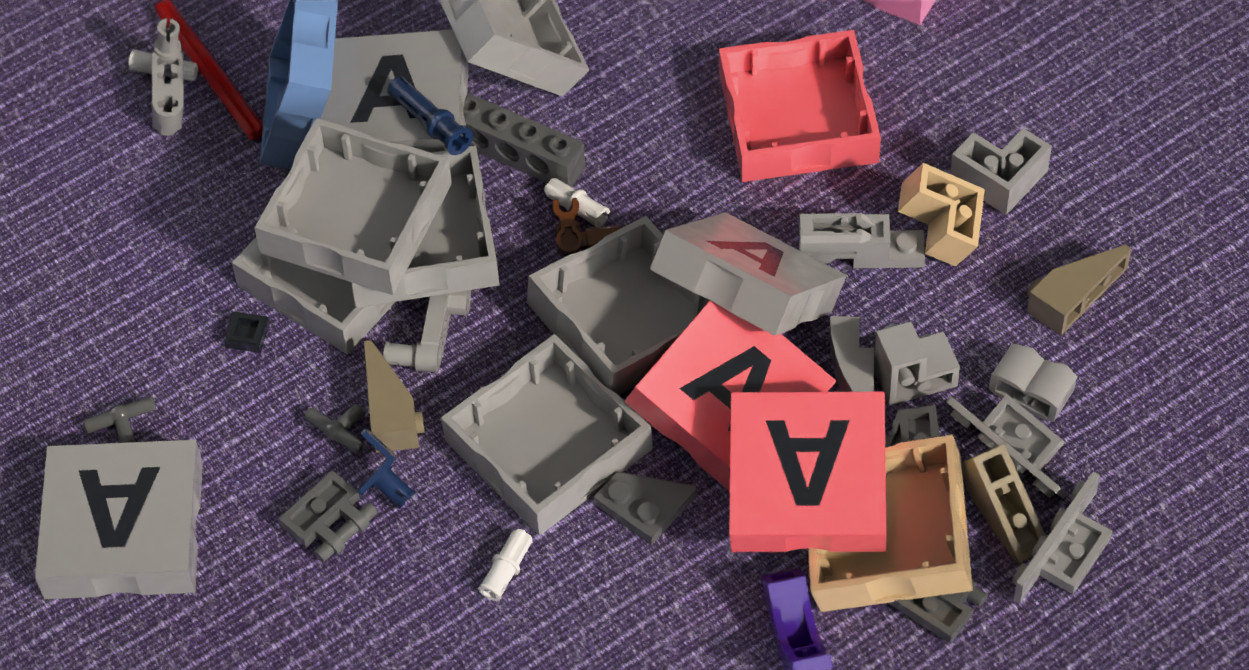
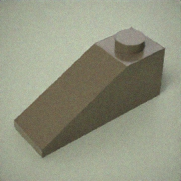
(1074, 287)
(390, 404)
(1003, 500)

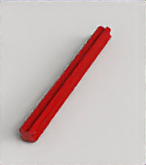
(212, 72)

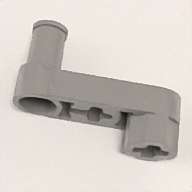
(167, 98)
(429, 352)

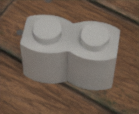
(1033, 382)

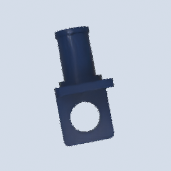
(383, 476)

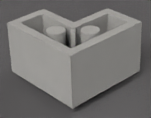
(1002, 173)
(913, 365)

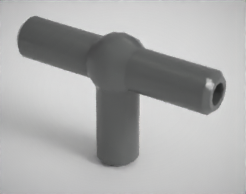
(120, 417)
(337, 429)

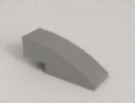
(851, 363)

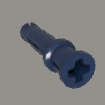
(438, 122)

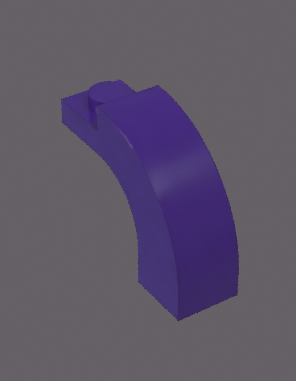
(793, 622)

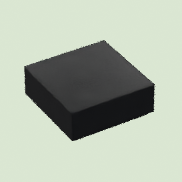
(247, 332)

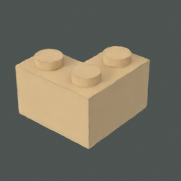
(948, 207)

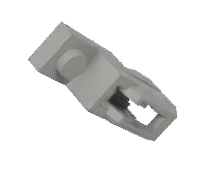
(860, 238)

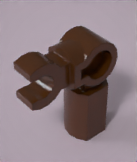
(568, 234)

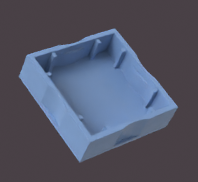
(297, 78)

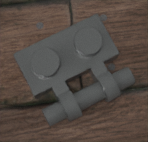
(320, 509)
(943, 613)

